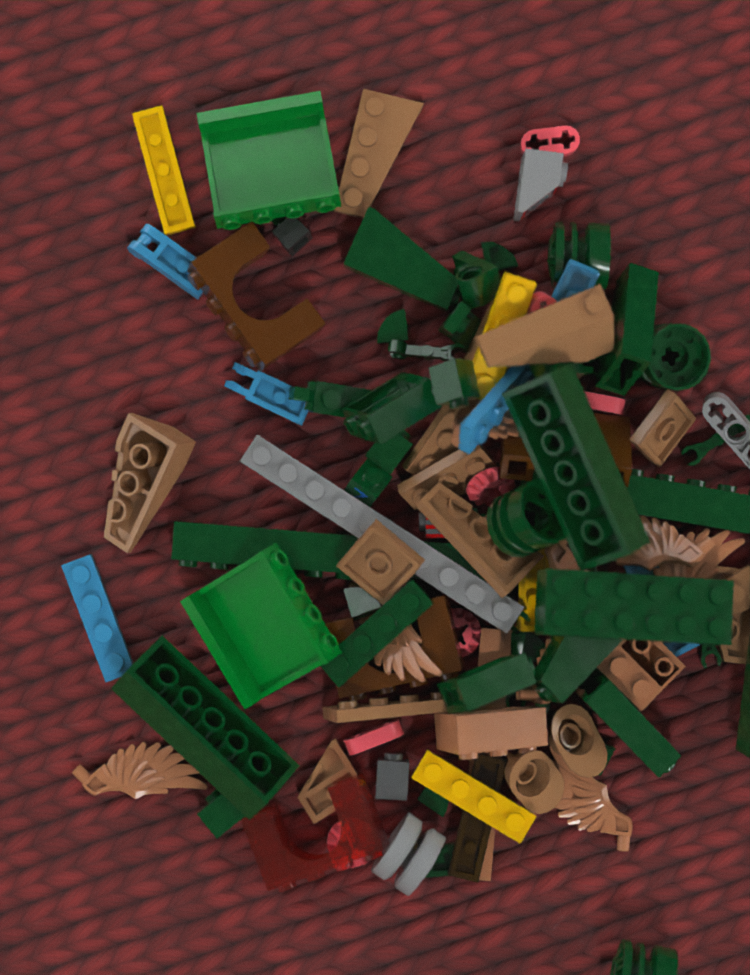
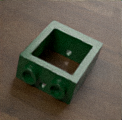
(390, 408)
(487, 683)

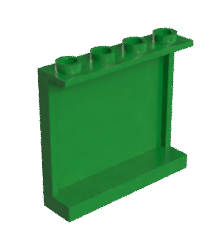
(269, 160)
(261, 626)

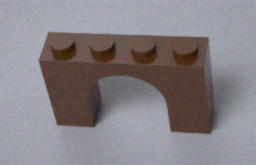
(261, 339)
(517, 464)
(438, 643)

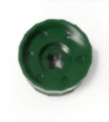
(590, 250)
(687, 358)
(523, 521)
(634, 962)

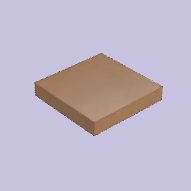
(663, 428)
(380, 562)

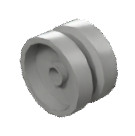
(412, 856)

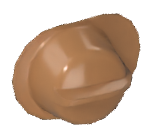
(577, 741)
(534, 780)

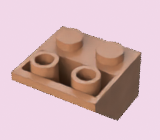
(640, 670)

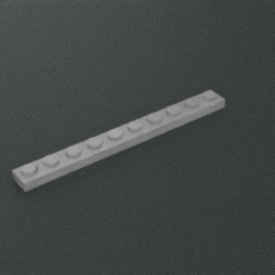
(357, 517)

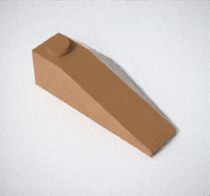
(560, 333)
(146, 470)

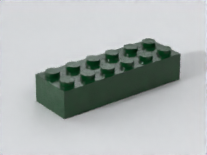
(576, 468)
(633, 607)
(205, 727)

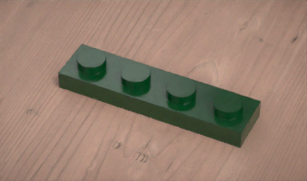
(378, 632)

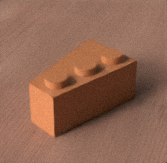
(491, 731)

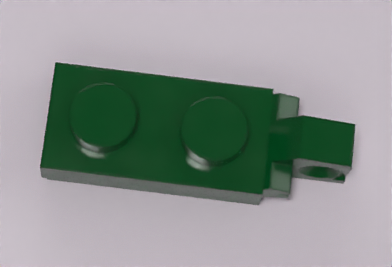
(326, 397)

